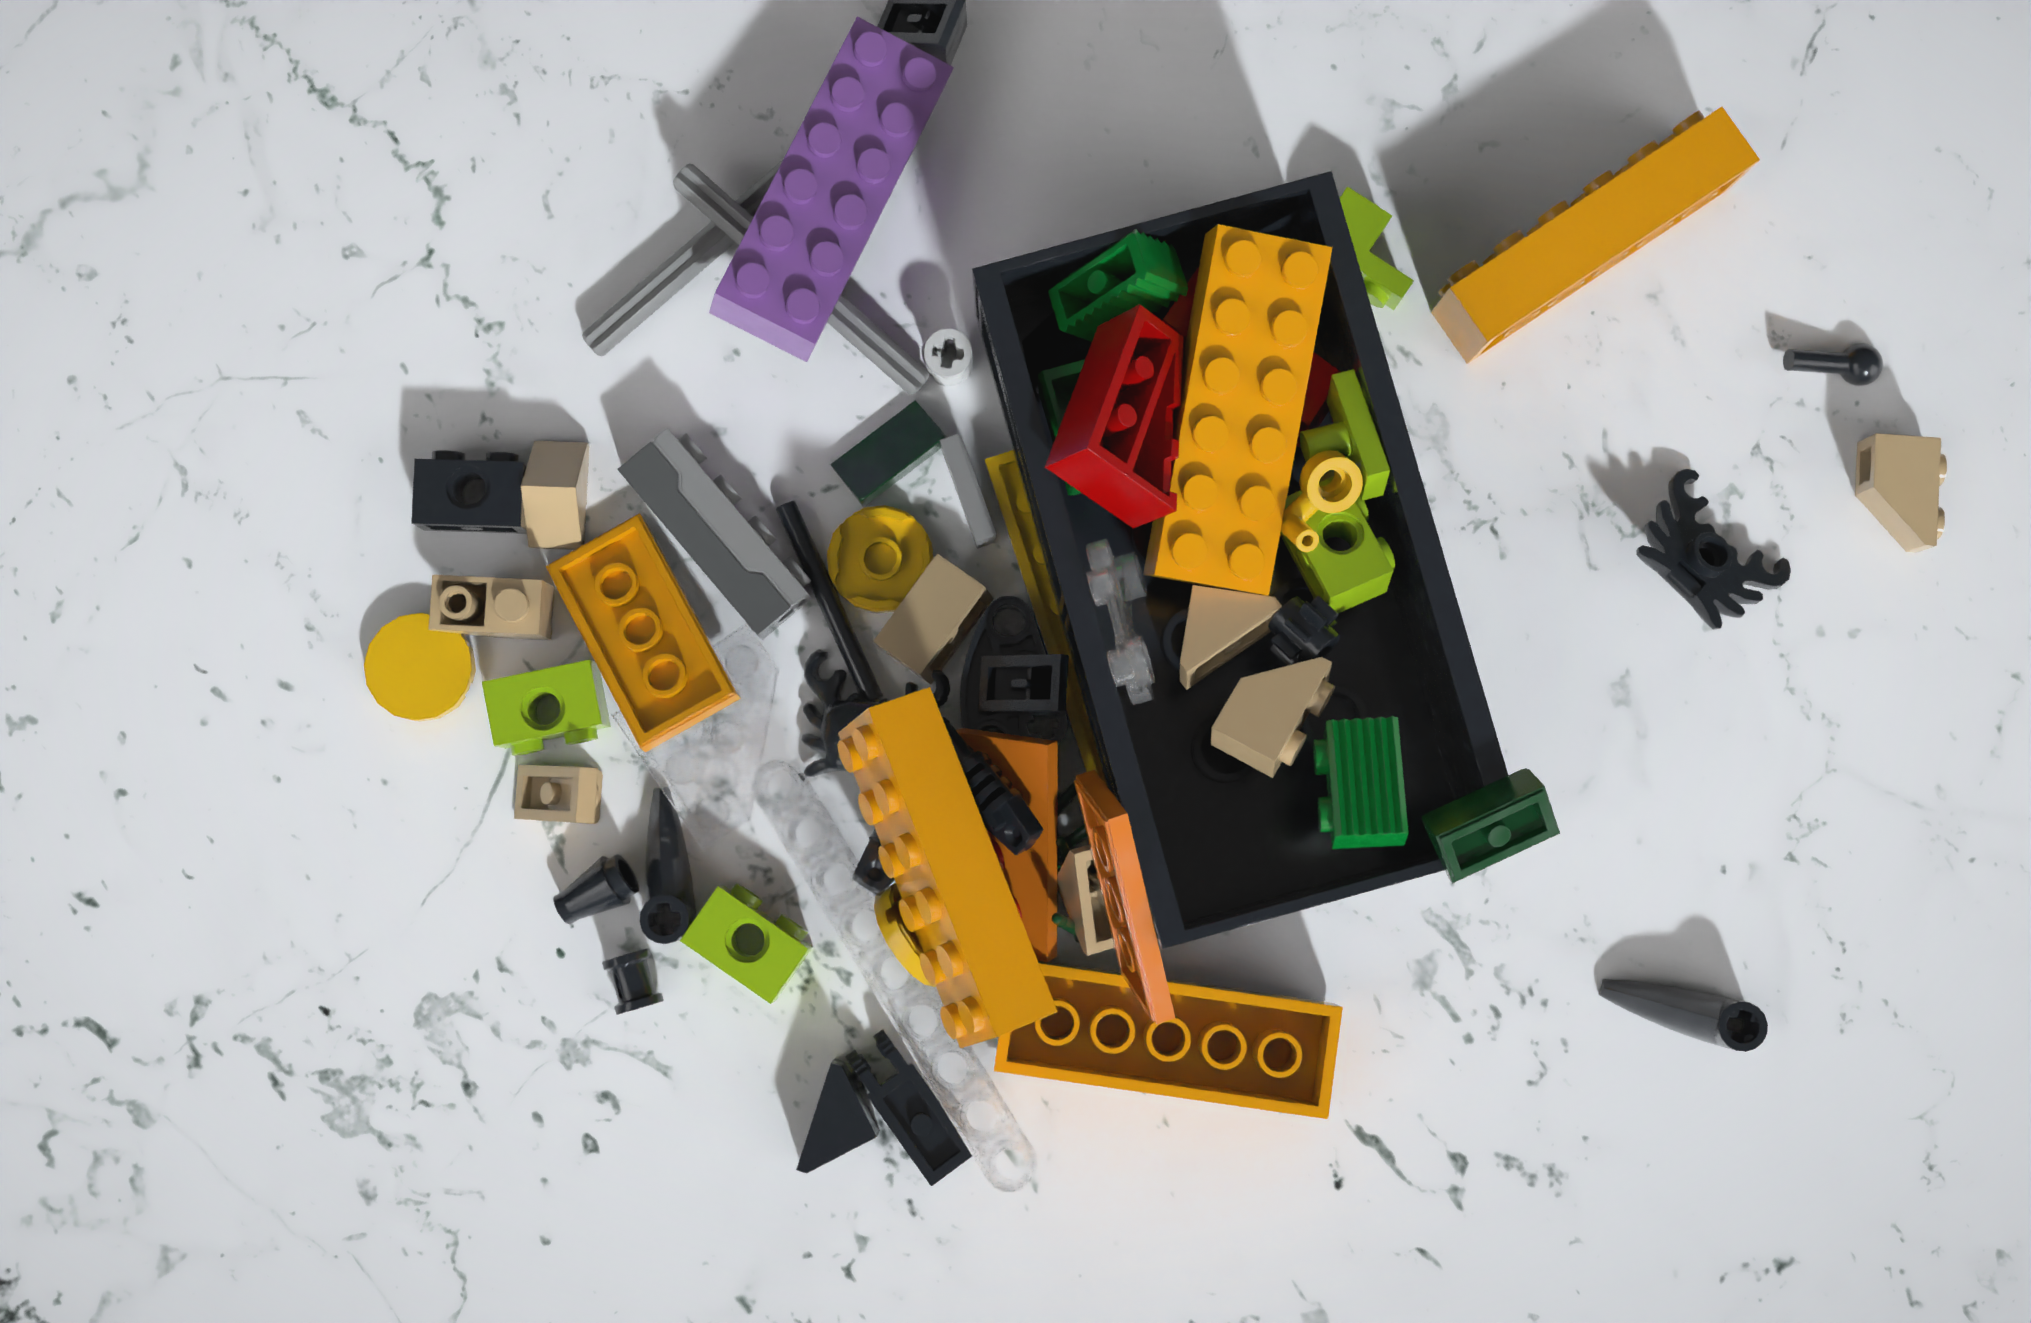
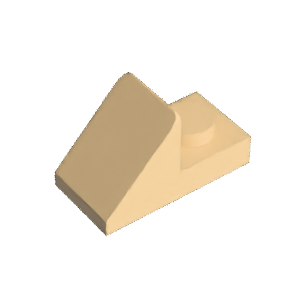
(558, 794)

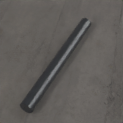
(829, 601)

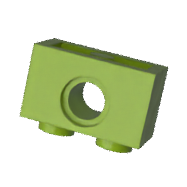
(1348, 575)
(514, 699)
(715, 934)

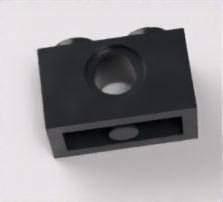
(440, 485)

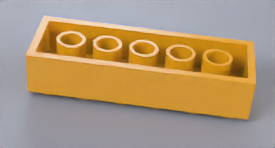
(1594, 234)
(1239, 408)
(944, 869)
(1216, 1050)

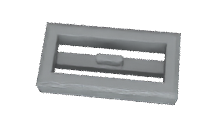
(968, 490)

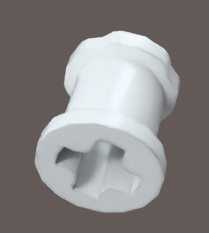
(937, 345)

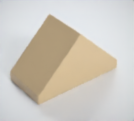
(556, 494)
(1220, 628)
(1083, 901)

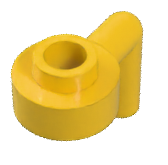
(1331, 498)

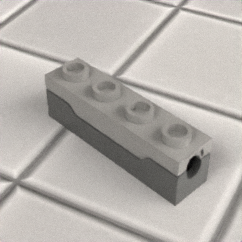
(715, 533)

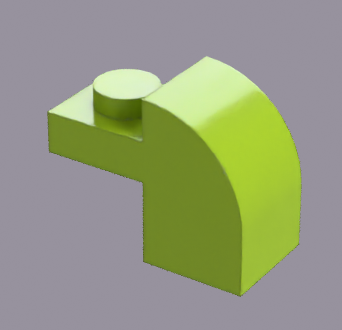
(1366, 223)

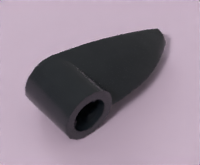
(666, 872)
(1690, 1012)

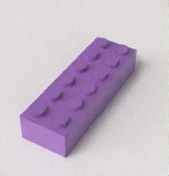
(830, 190)

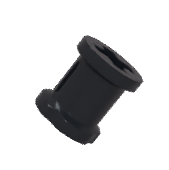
(632, 981)

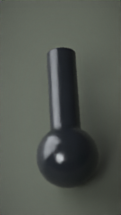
(1857, 364)

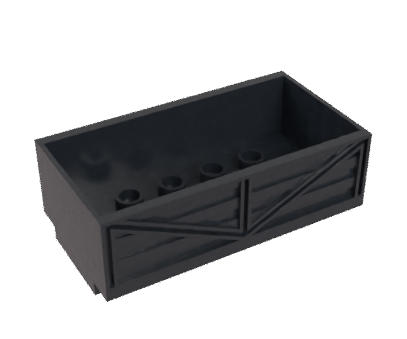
(1209, 830)

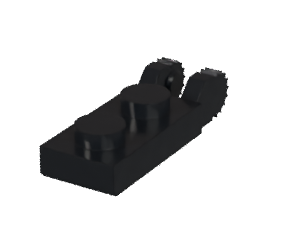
(912, 1113)

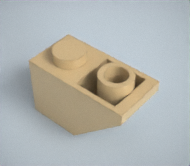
(1900, 486)
(492, 607)
(1268, 711)

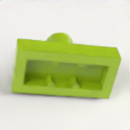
(1350, 434)

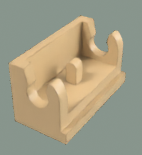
(934, 618)

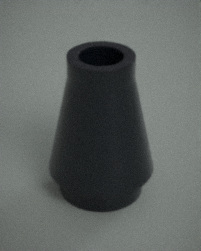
(599, 889)

